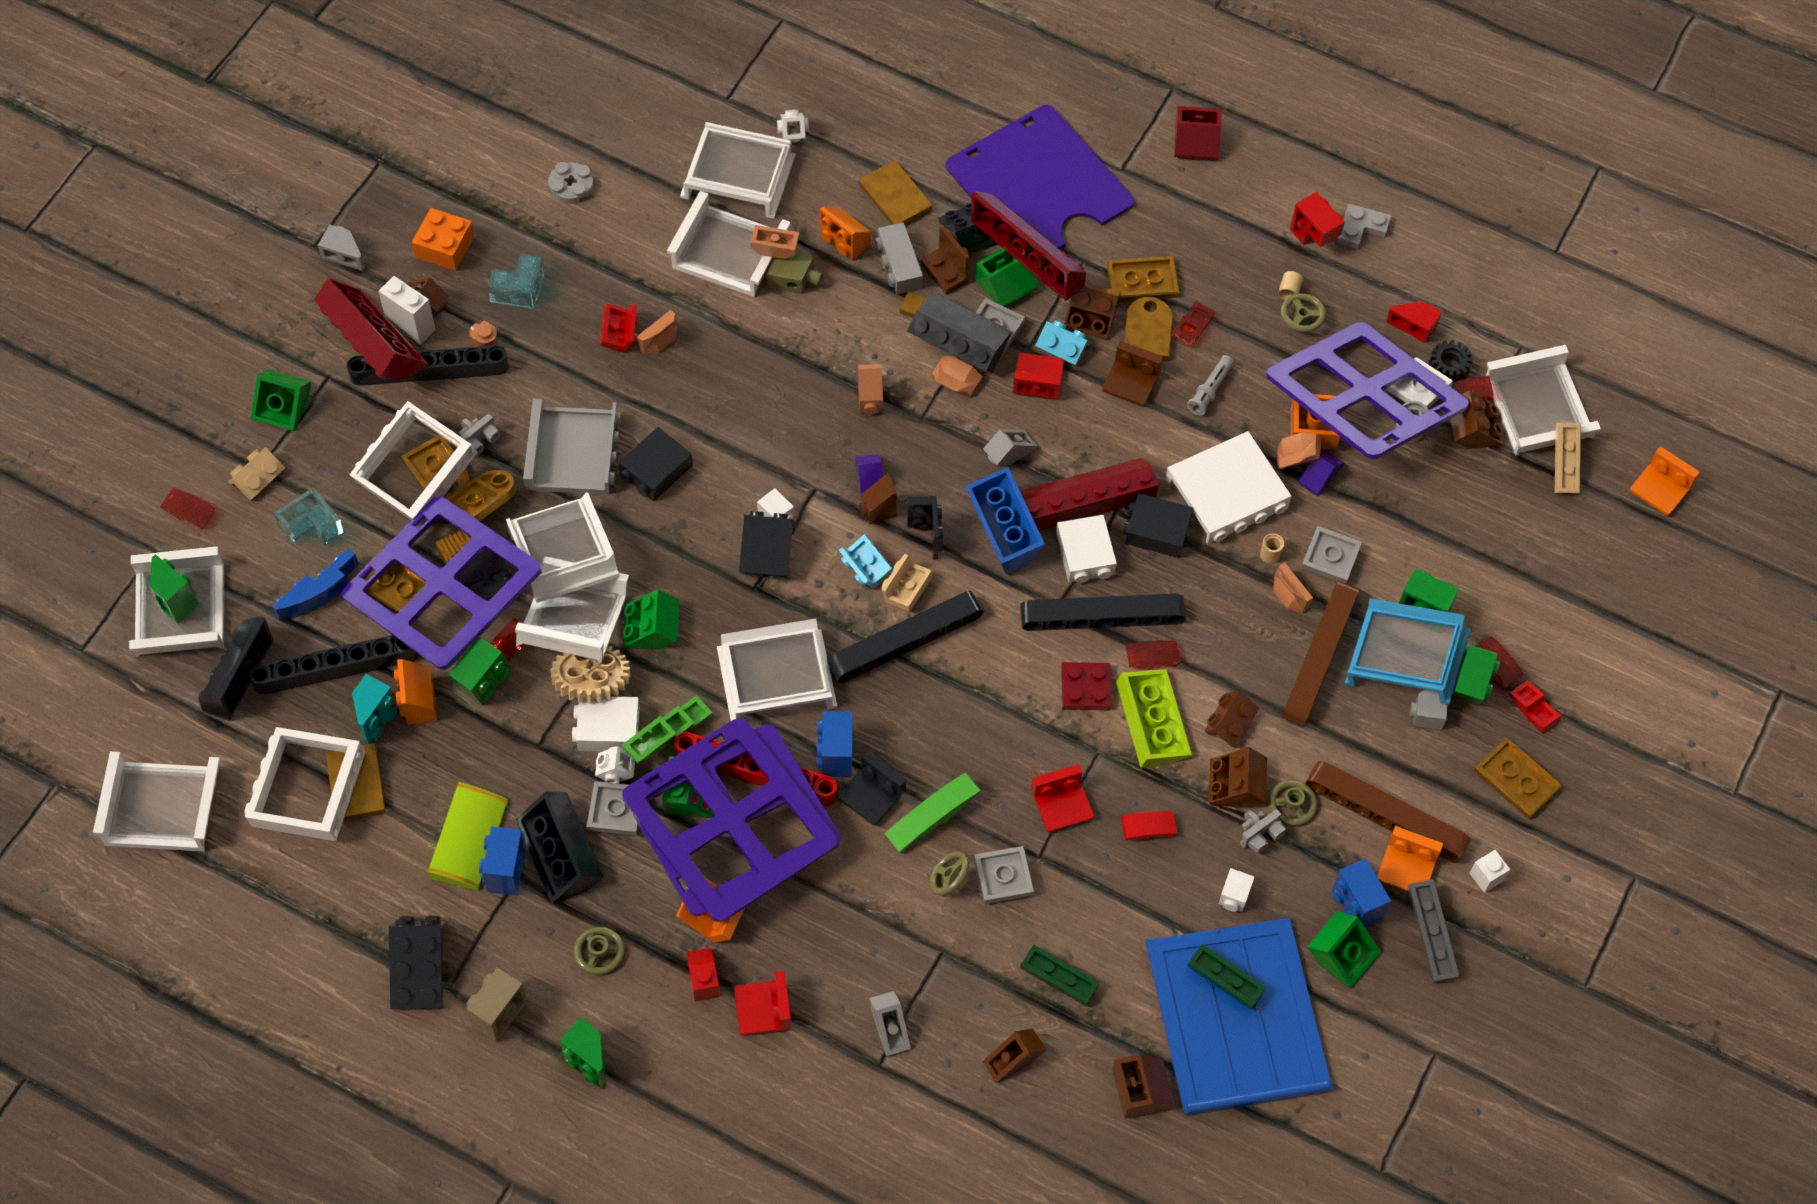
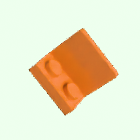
(1665, 481)
(1408, 859)
(707, 926)

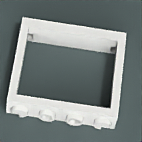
(390, 436)
(340, 797)

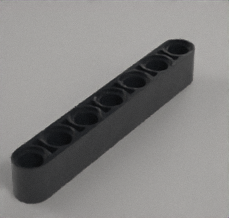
(439, 365)
(1102, 612)
(905, 636)
(323, 670)

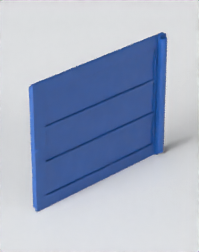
(1220, 1047)

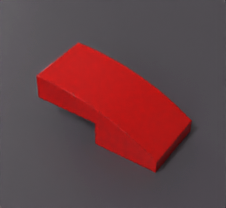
(1535, 709)
(1149, 824)

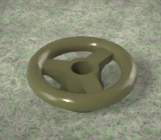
(1302, 314)
(1296, 793)
(954, 876)
(599, 941)

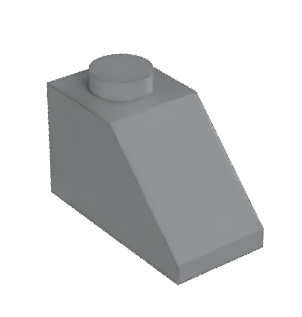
(339, 247)
(1009, 446)
(1428, 710)
(890, 1023)

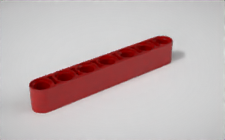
(742, 771)

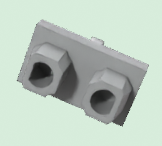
(477, 430)
(1254, 836)

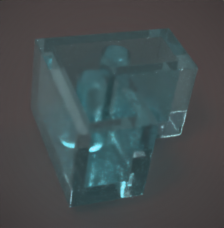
(518, 287)
(307, 514)

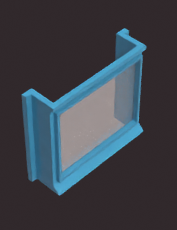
(1410, 647)

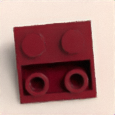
(1197, 132)

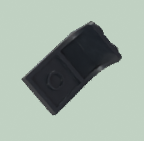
(416, 962)

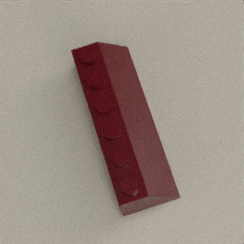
(1027, 245)
(369, 331)
(1090, 493)

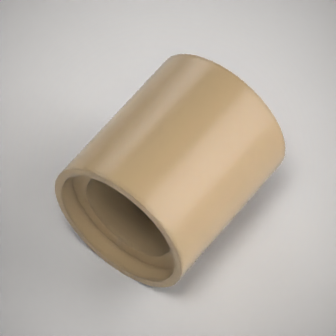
(1290, 284)
(1268, 555)

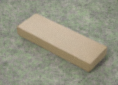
(1567, 457)

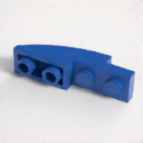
(311, 594)

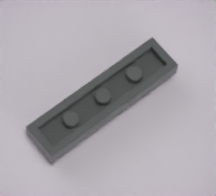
(1433, 931)

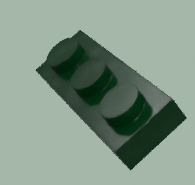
(1059, 975)
(1226, 976)

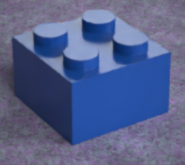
(835, 744)
(503, 860)
(1361, 893)

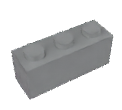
(899, 258)

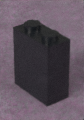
(655, 464)
(1157, 525)
(766, 544)

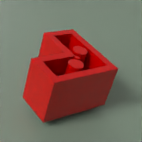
(1316, 221)

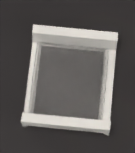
(740, 166)
(718, 248)
(1534, 395)
(568, 547)
(576, 621)
(199, 629)
(775, 668)
(155, 804)

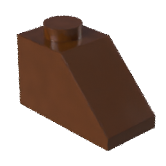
(431, 291)
(879, 501)
(1014, 1054)

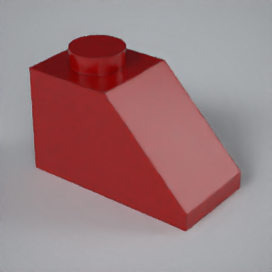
(1415, 319)
(703, 974)

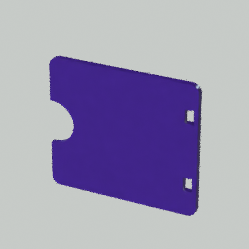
(1042, 174)

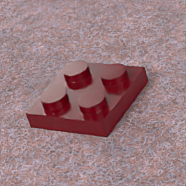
(1086, 686)

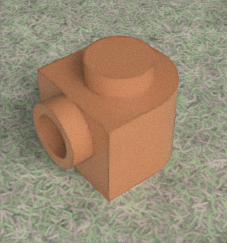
(483, 335)

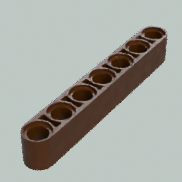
(1320, 653)
(1385, 809)

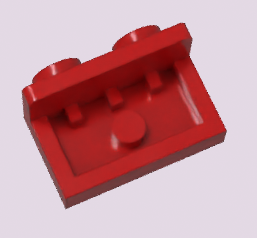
(618, 327)

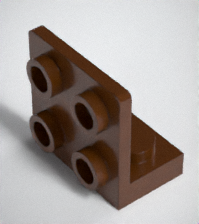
(947, 264)
(1133, 374)

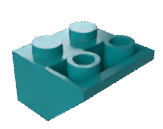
(373, 707)

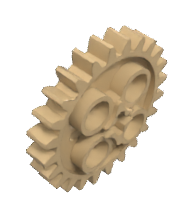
(587, 678)

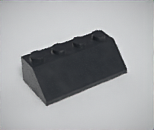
(960, 332)
(231, 677)
(559, 846)

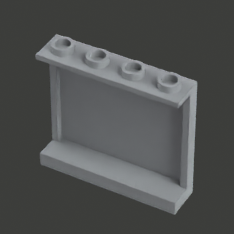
(571, 449)

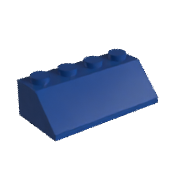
(1006, 519)

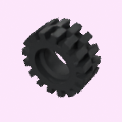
(1455, 352)

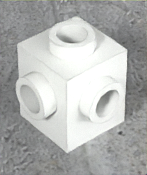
(793, 134)
(614, 765)

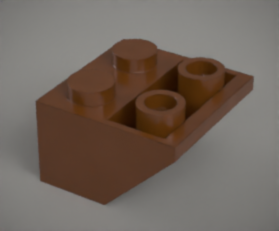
(1093, 310)
(1478, 424)
(1238, 779)
(1142, 1085)

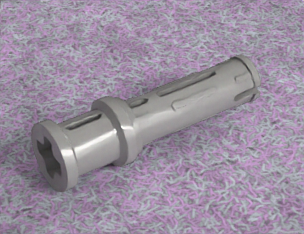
(1223, 366)

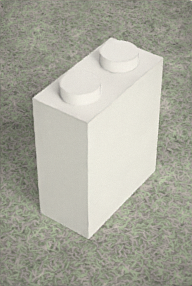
(407, 310)
(1086, 549)
(605, 723)

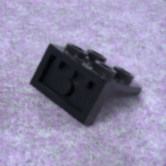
(964, 230)
(925, 513)
(485, 574)
(873, 789)

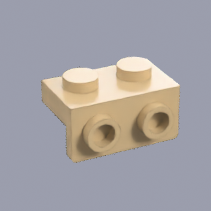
(256, 473)
(906, 583)

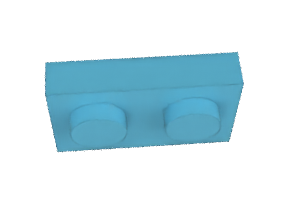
(1062, 342)
(867, 562)

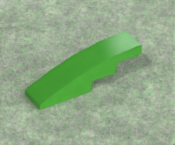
(665, 729)
(932, 812)

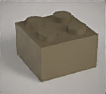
(496, 1004)

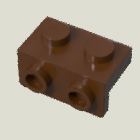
(1232, 717)

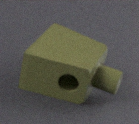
(793, 273)

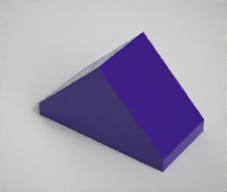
(868, 470)
(1320, 472)

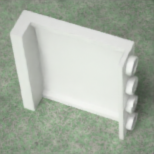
(1229, 487)

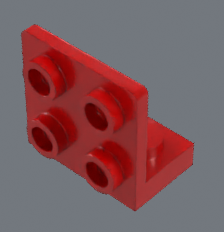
(1038, 375)
(1061, 798)
(763, 1006)

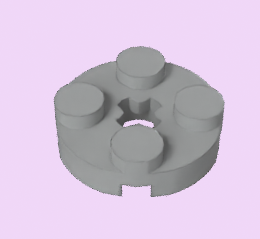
(570, 171)

